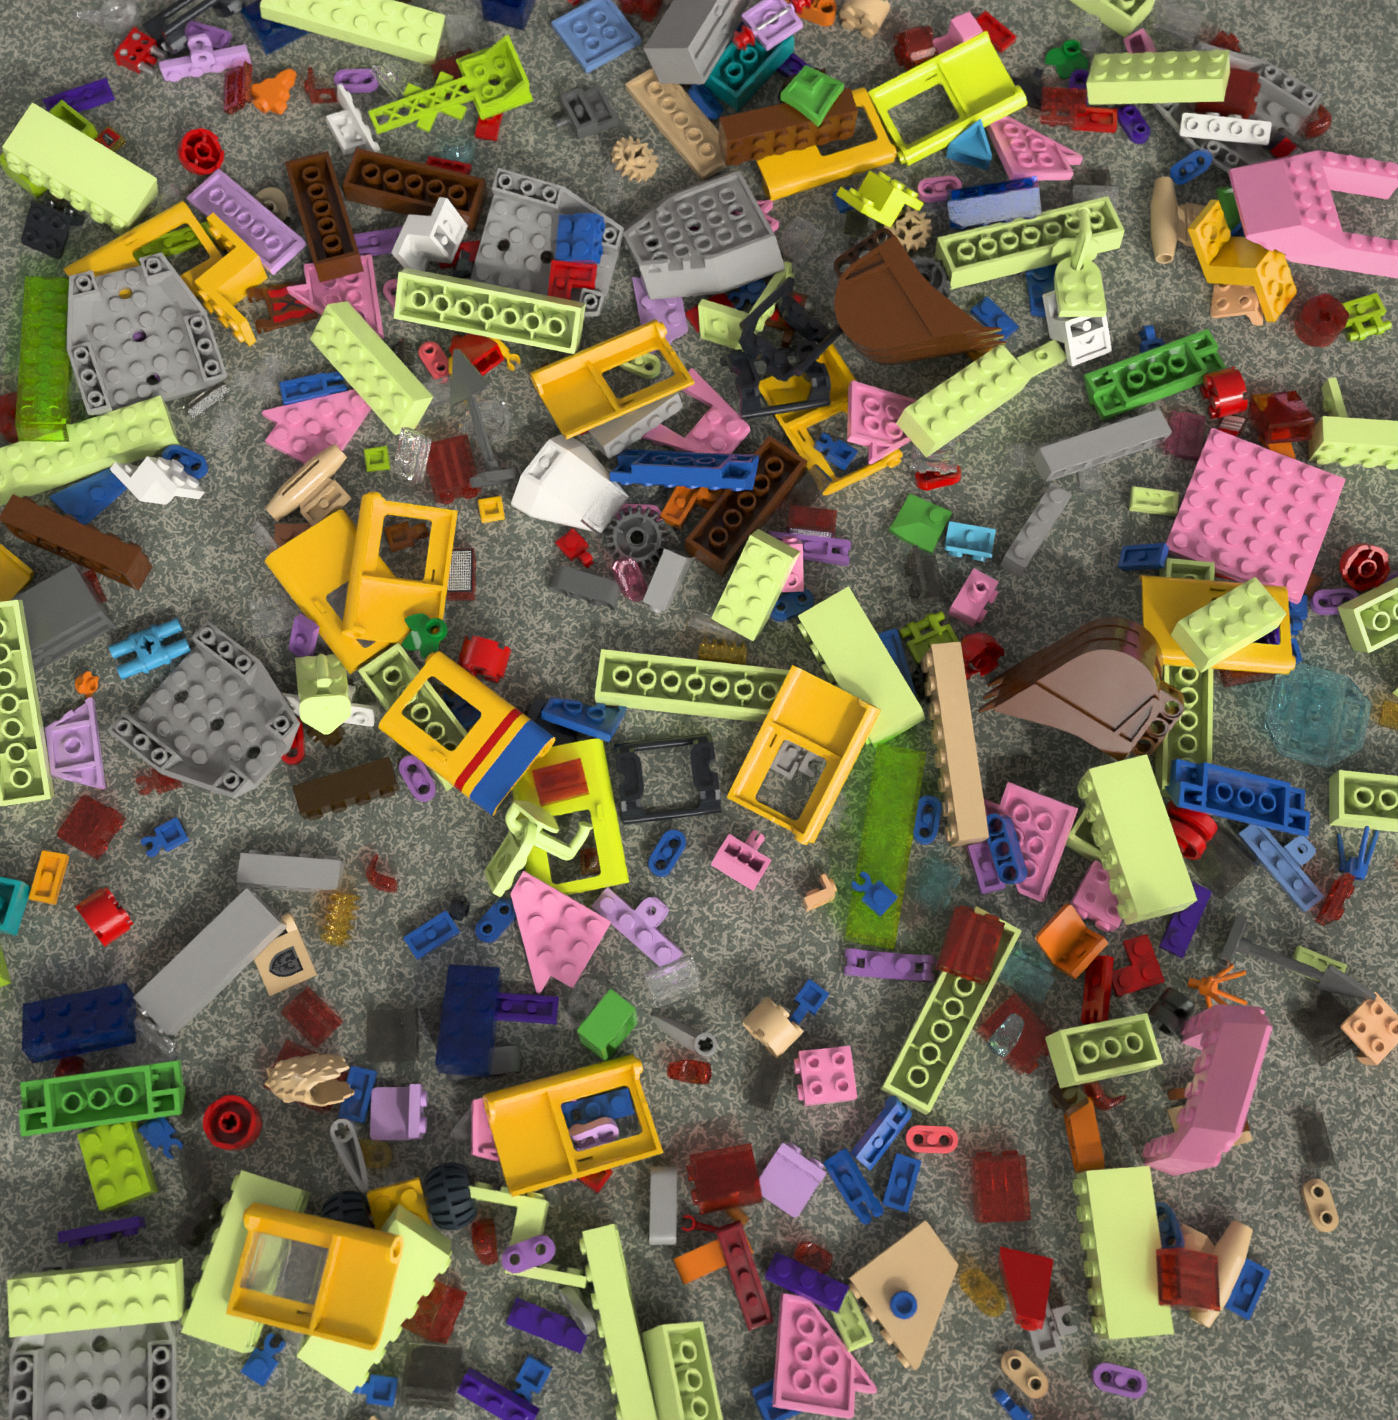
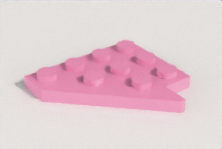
(1030, 153)
(357, 289)
(874, 419)
(315, 424)
(1042, 833)
(555, 931)
(813, 1363)

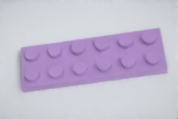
(247, 219)

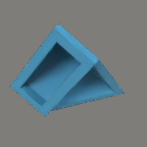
(971, 147)

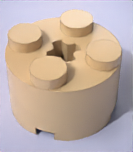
(864, 15)
(771, 1027)

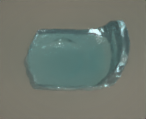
(462, 154)
(1006, 1036)

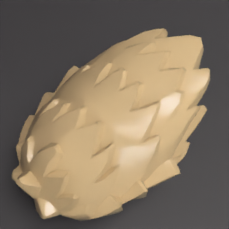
(309, 1079)

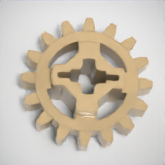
(634, 159)
(917, 228)

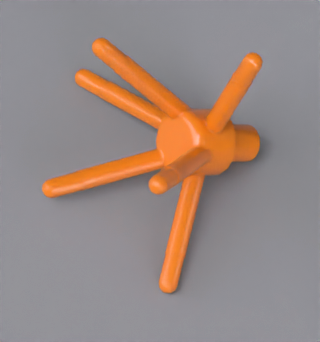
(1209, 986)

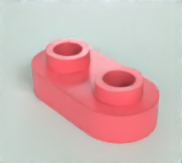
(433, 360)
(930, 1138)

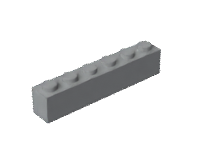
(1101, 445)

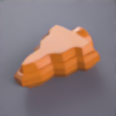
(274, 92)

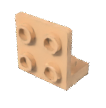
(1235, 301)
(1373, 1029)

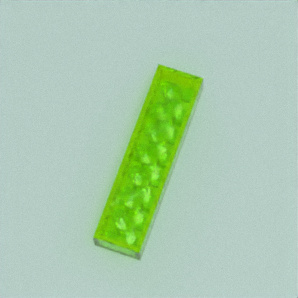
(44, 362)
(885, 842)

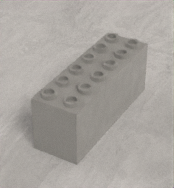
(693, 38)

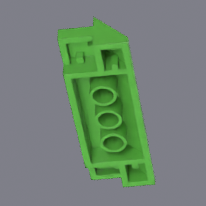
(1152, 374)
(101, 1098)

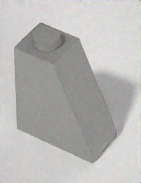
(667, 579)

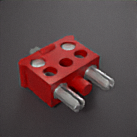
(137, 51)

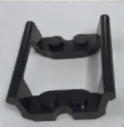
(172, 36)
(794, 315)
(748, 381)
(633, 787)

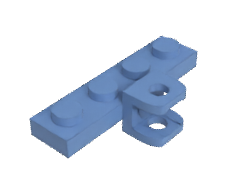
(1284, 863)

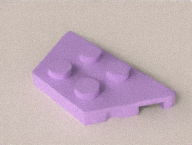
(666, 310)
(76, 747)

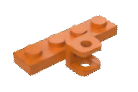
(683, 501)

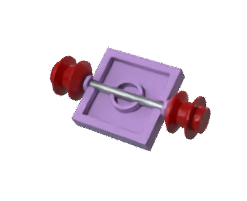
(770, 23)

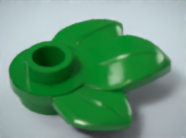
(1066, 61)
(421, 635)

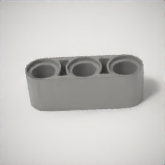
(663, 1205)

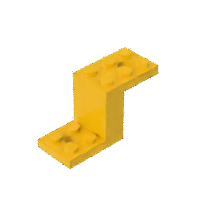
(1241, 261)
(230, 279)

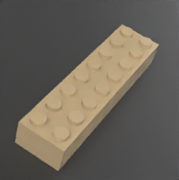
(955, 745)

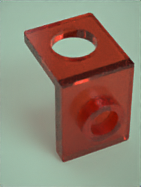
(310, 88)

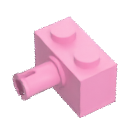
(973, 598)
(742, 859)

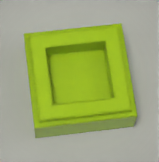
(377, 459)

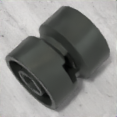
(1170, 1010)

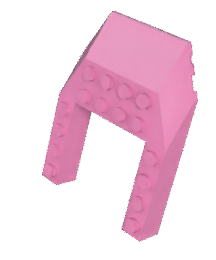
(1291, 209)
(1222, 1088)

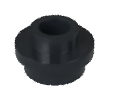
(459, 908)

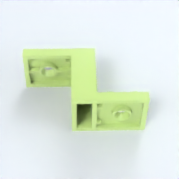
(529, 1223)

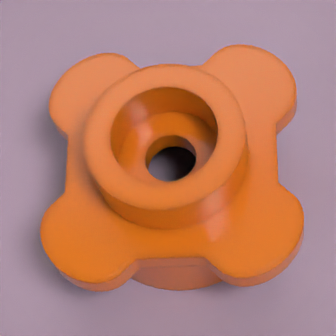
(86, 684)

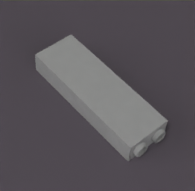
(209, 962)

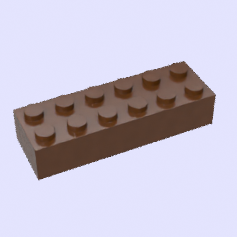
(783, 129)
(412, 186)
(324, 217)
(738, 514)
(76, 541)

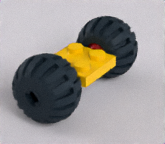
(446, 1198)

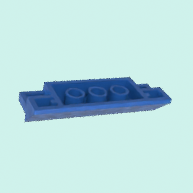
(686, 469)
(1238, 796)

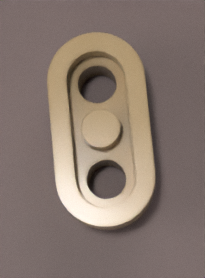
(1320, 1205)
(1024, 1373)

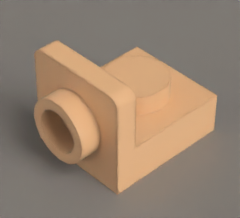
(818, 898)

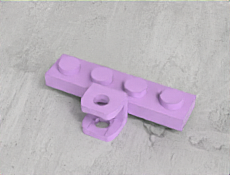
(203, 59)
(639, 925)

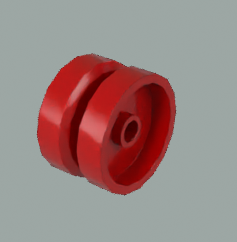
(1191, 830)

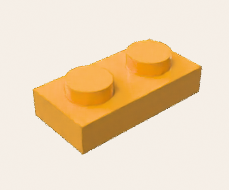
(49, 877)

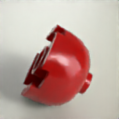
(200, 152)
(1364, 566)
(982, 652)

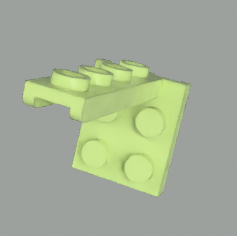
(722, 323)

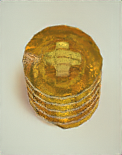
(722, 652)
(339, 919)

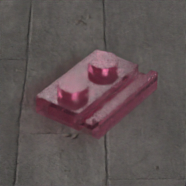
(1186, 435)

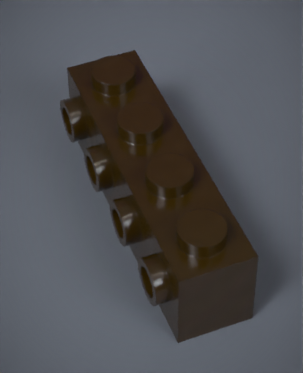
(346, 788)

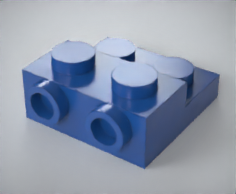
(580, 238)

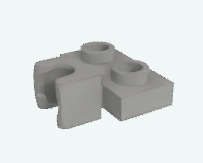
(794, 757)
(1047, 1340)

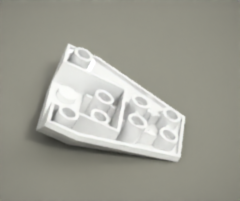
(562, 483)

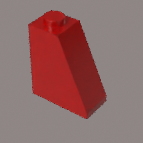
(1026, 1285)

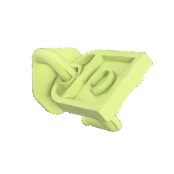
(1076, 277)
(322, 692)
(519, 841)

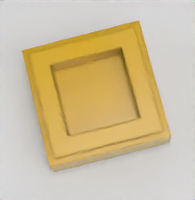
(491, 509)

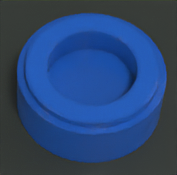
(903, 1305)

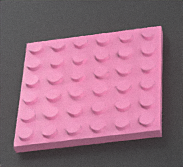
(1254, 513)

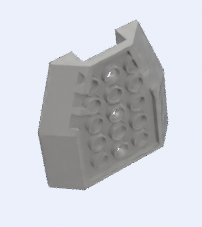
(1280, 101)
(527, 216)
(707, 261)
(101, 330)
(222, 685)
(63, 1371)

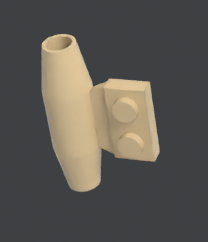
(1169, 220)
(312, 489)
(1231, 1254)

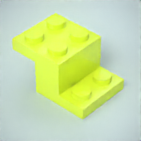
(880, 197)

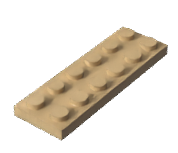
(679, 122)

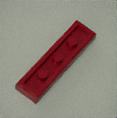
(744, 1275)

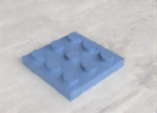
(596, 33)

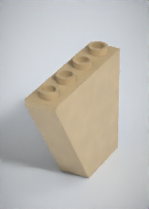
(914, 1265)

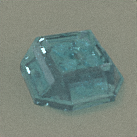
(1334, 701)

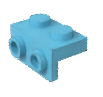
(969, 540)

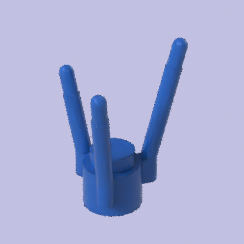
(1357, 865)

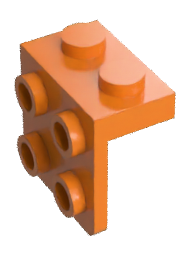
(1069, 942)

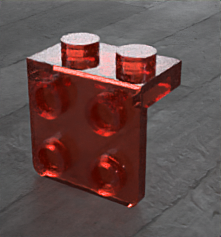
(91, 826)
(436, 1313)

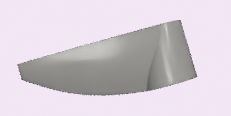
(686, 1035)
(350, 1152)

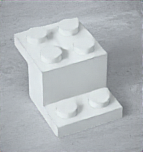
(430, 237)
(1082, 336)
(157, 480)

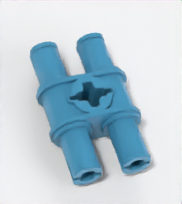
(159, 654)

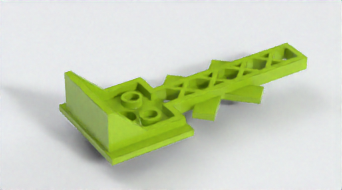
(477, 69)

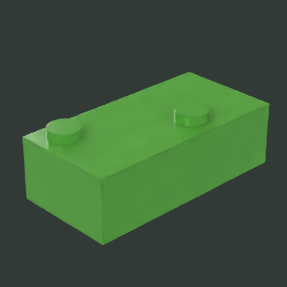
(607, 1025)

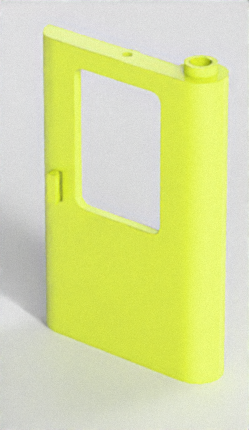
(973, 83)
(599, 803)

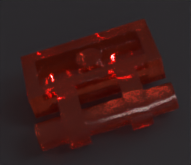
(1066, 101)

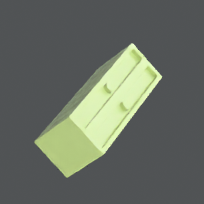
(79, 170)
(860, 663)
(1136, 840)
(1121, 1252)
(423, 1256)
(211, 1295)

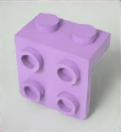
(398, 1113)
(790, 1179)

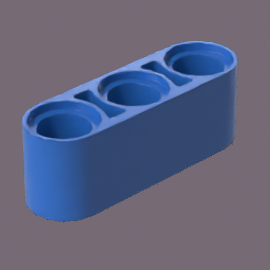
(1013, 857)

